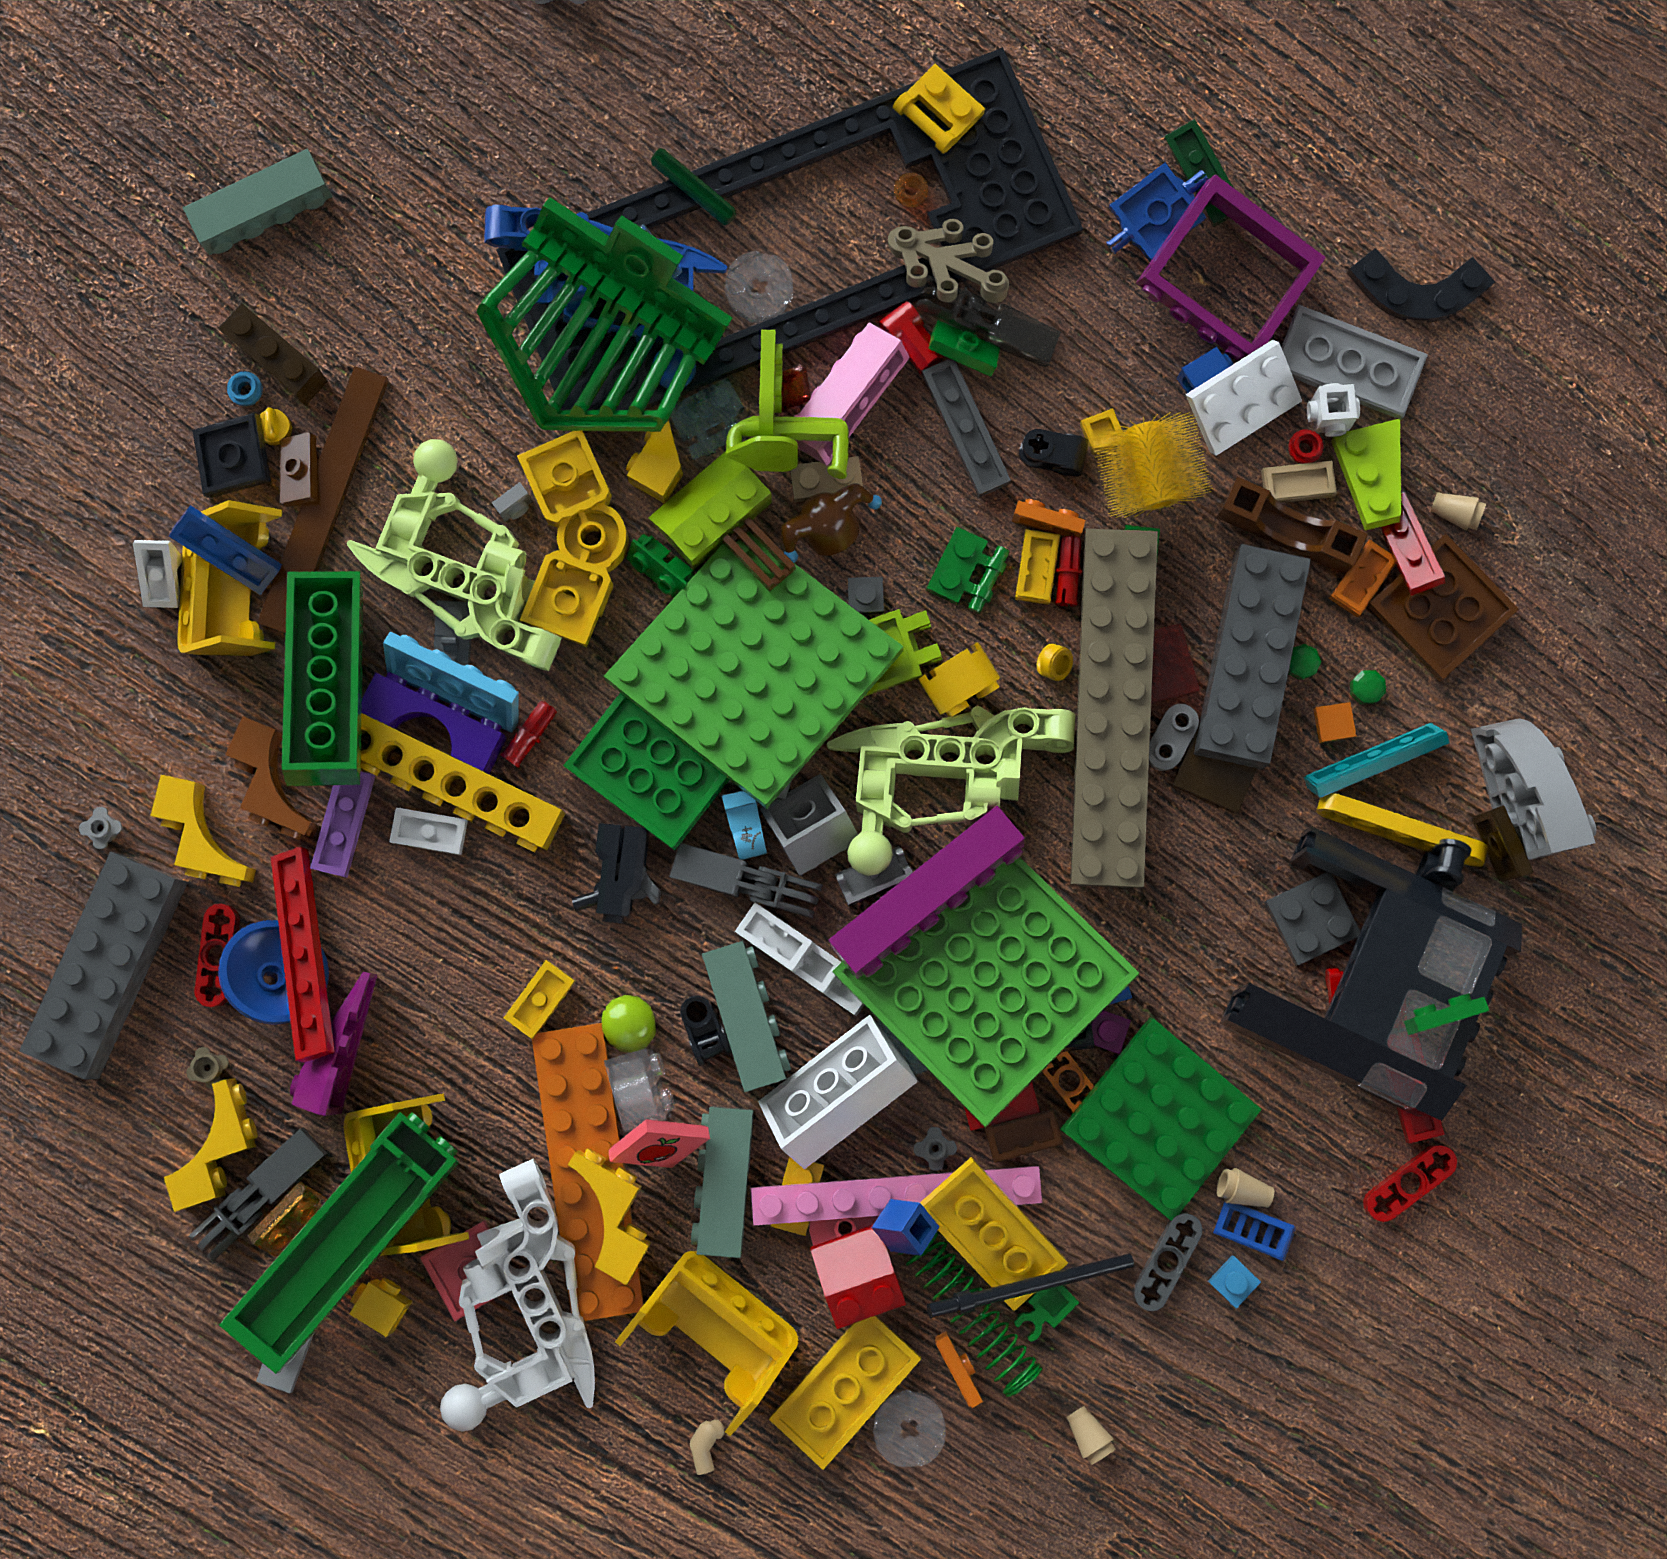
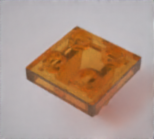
(287, 1219)

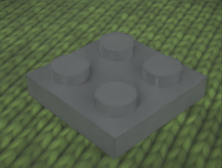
(1312, 918)

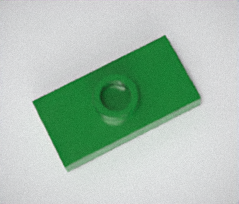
(964, 348)

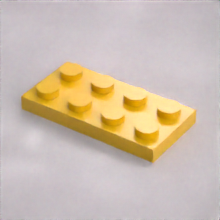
(991, 1230)
(844, 1389)

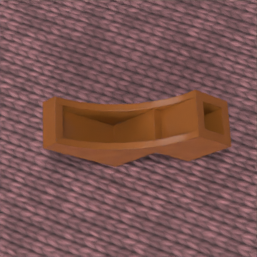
(258, 748)

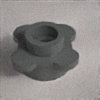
(924, 1148)

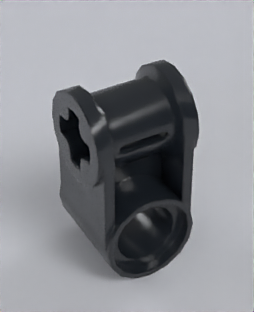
(1059, 452)
(1445, 863)
(705, 1031)

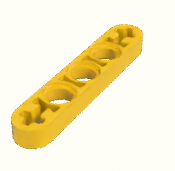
(1394, 826)

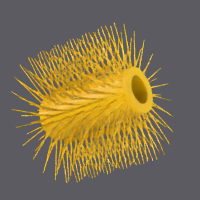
(1151, 465)

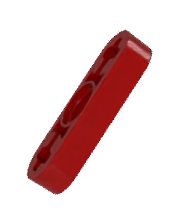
(208, 928)
(1425, 1159)

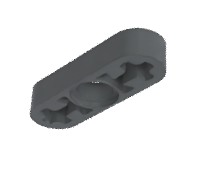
(1182, 1259)

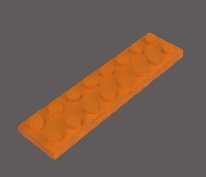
(579, 1116)

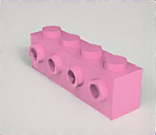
(854, 384)

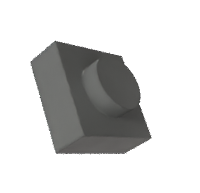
(866, 594)

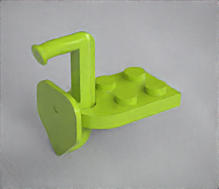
(775, 437)

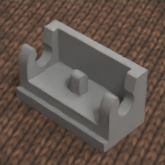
(859, 887)

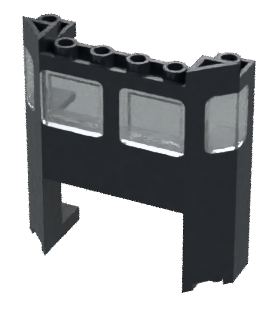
(1411, 953)

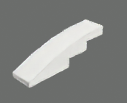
(796, 954)

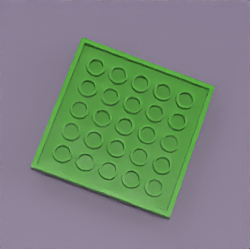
(753, 671)
(995, 988)

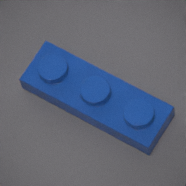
(225, 550)

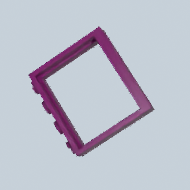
(1259, 225)

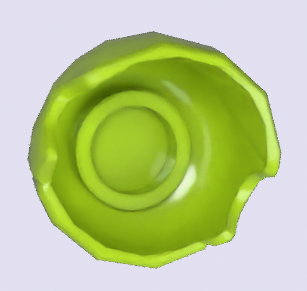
(628, 1023)

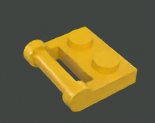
(946, 101)

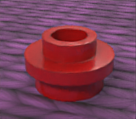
(1312, 439)

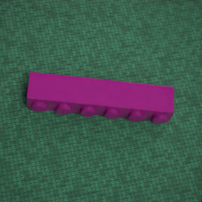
(927, 892)

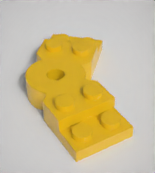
(575, 499)

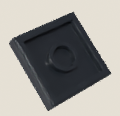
(231, 455)

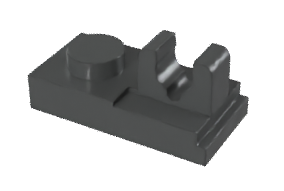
(445, 637)

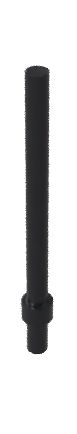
(966, 1302)

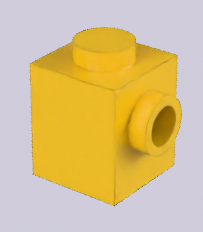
(380, 1305)

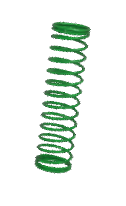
(1025, 1377)

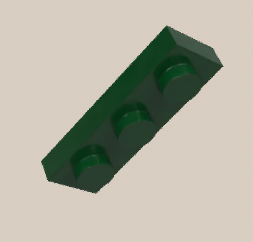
(1195, 154)

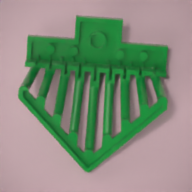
(633, 276)

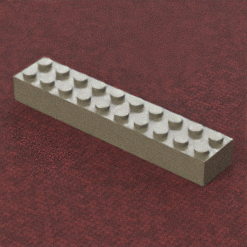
(1114, 708)

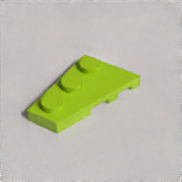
(1373, 471)

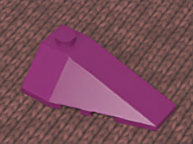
(325, 1080)

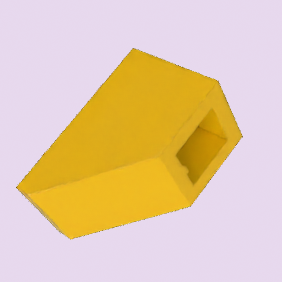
(657, 465)

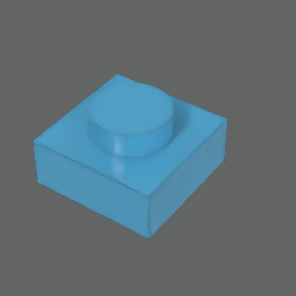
(1234, 1281)

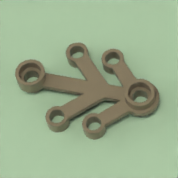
(908, 243)

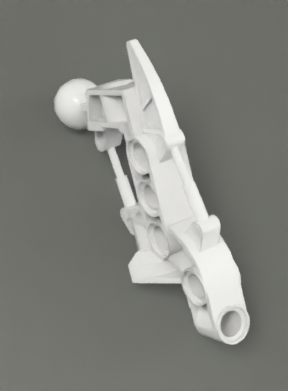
(559, 1354)

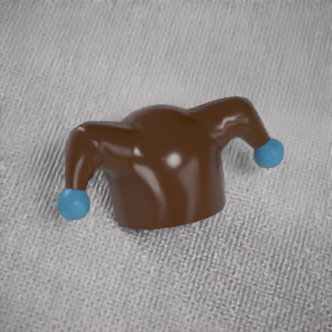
(827, 521)

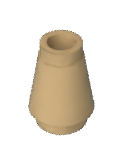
(1459, 510)
(1243, 1189)
(1090, 1435)

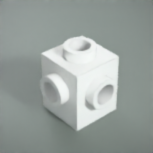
(1335, 399)

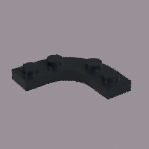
(1416, 301)

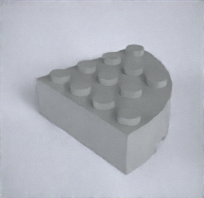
(1534, 786)

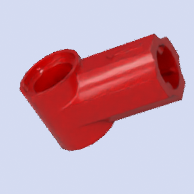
(909, 327)

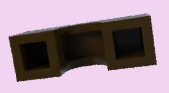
(273, 354)

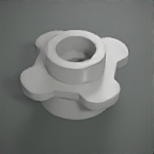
(110, 831)

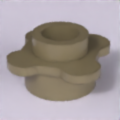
(197, 1067)

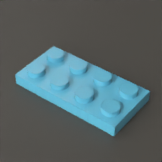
(452, 681)

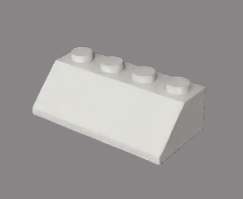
(836, 1092)

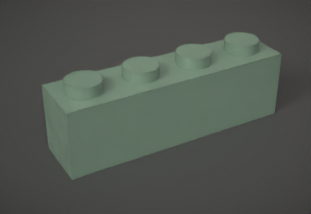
(257, 202)
(744, 1015)
(724, 1182)

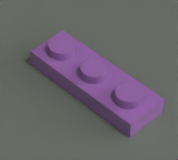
(342, 826)

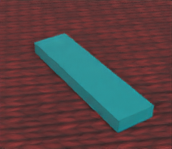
(1376, 759)

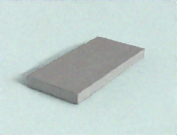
(1332, 351)

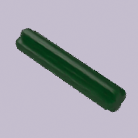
(693, 186)

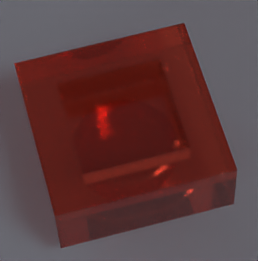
(795, 387)

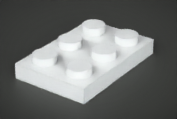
(1244, 397)

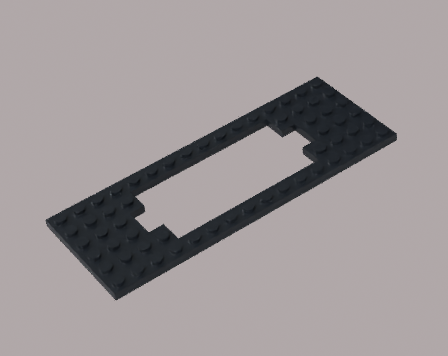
(993, 176)

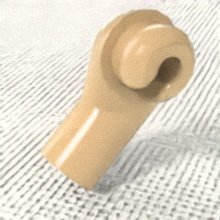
(702, 1443)

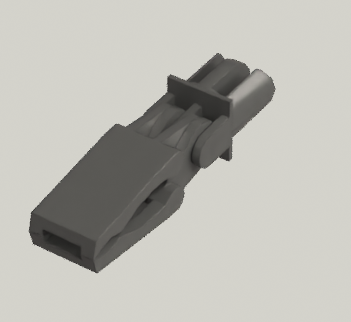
(727, 875)
(272, 1180)

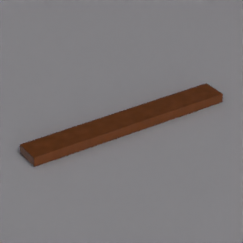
(334, 477)

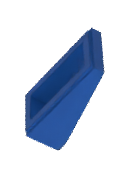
(1284, 1241)

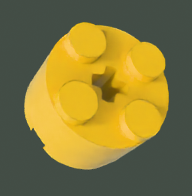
(960, 679)

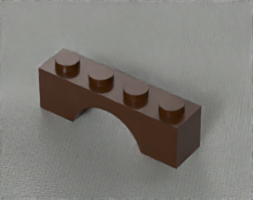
(1320, 540)

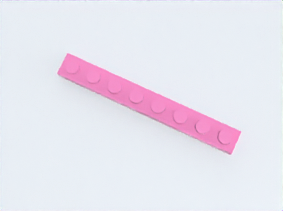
(871, 1195)

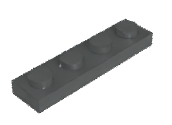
(966, 427)

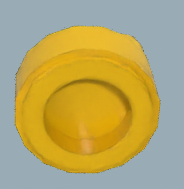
(275, 426)
(1054, 662)

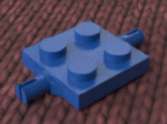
(1153, 209)

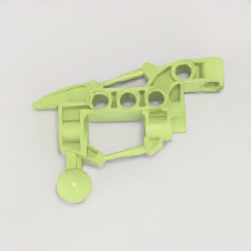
(501, 564)
(884, 753)

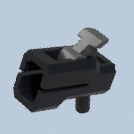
(620, 881)

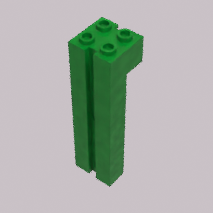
(340, 1242)

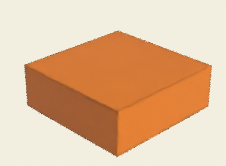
(1334, 722)

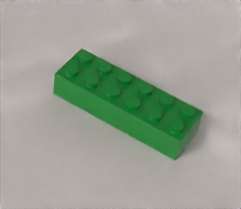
(323, 679)

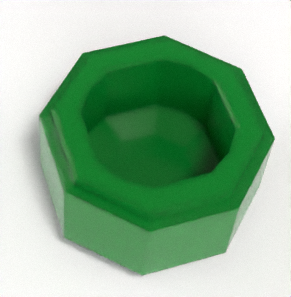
(1304, 662)
(1367, 687)

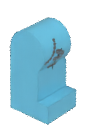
(745, 824)

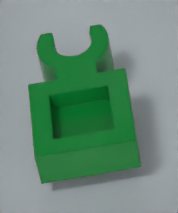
(1049, 1306)

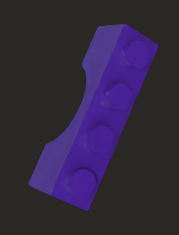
(395, 704)

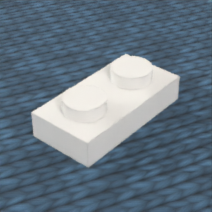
(428, 831)

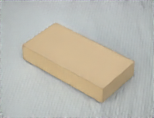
(1300, 481)

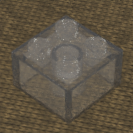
(639, 1088)

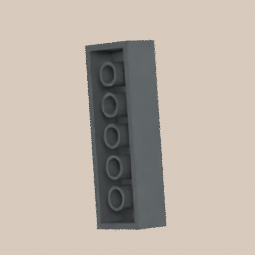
(1252, 656)
(103, 966)

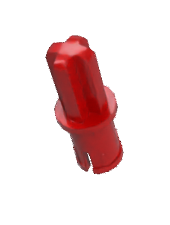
(1068, 571)
(529, 733)

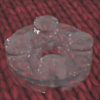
(763, 267)
(909, 1450)

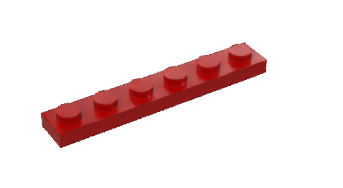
(302, 955)

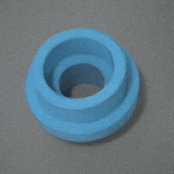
(237, 382)

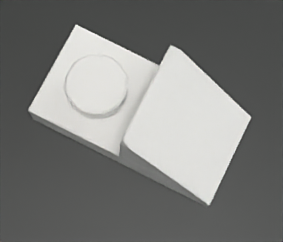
(157, 573)

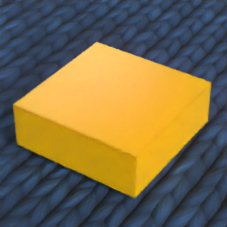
(1098, 425)

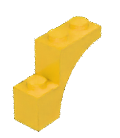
(181, 803)
(230, 1134)
(616, 1191)

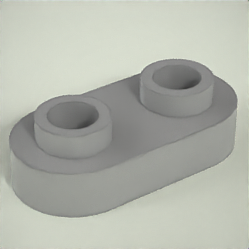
(1172, 736)

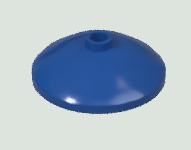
(242, 968)

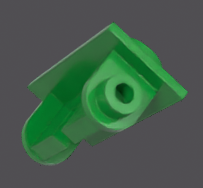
(648, 557)

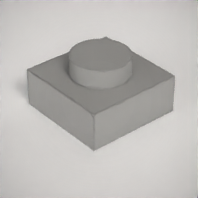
(513, 503)

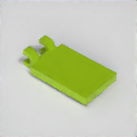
(908, 663)

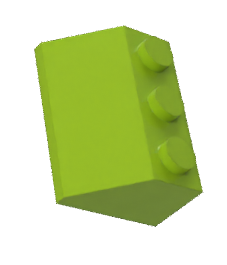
(710, 509)

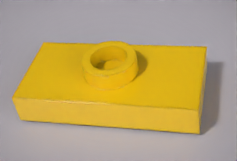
(1037, 567)

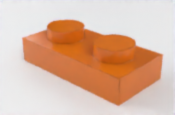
(1035, 515)

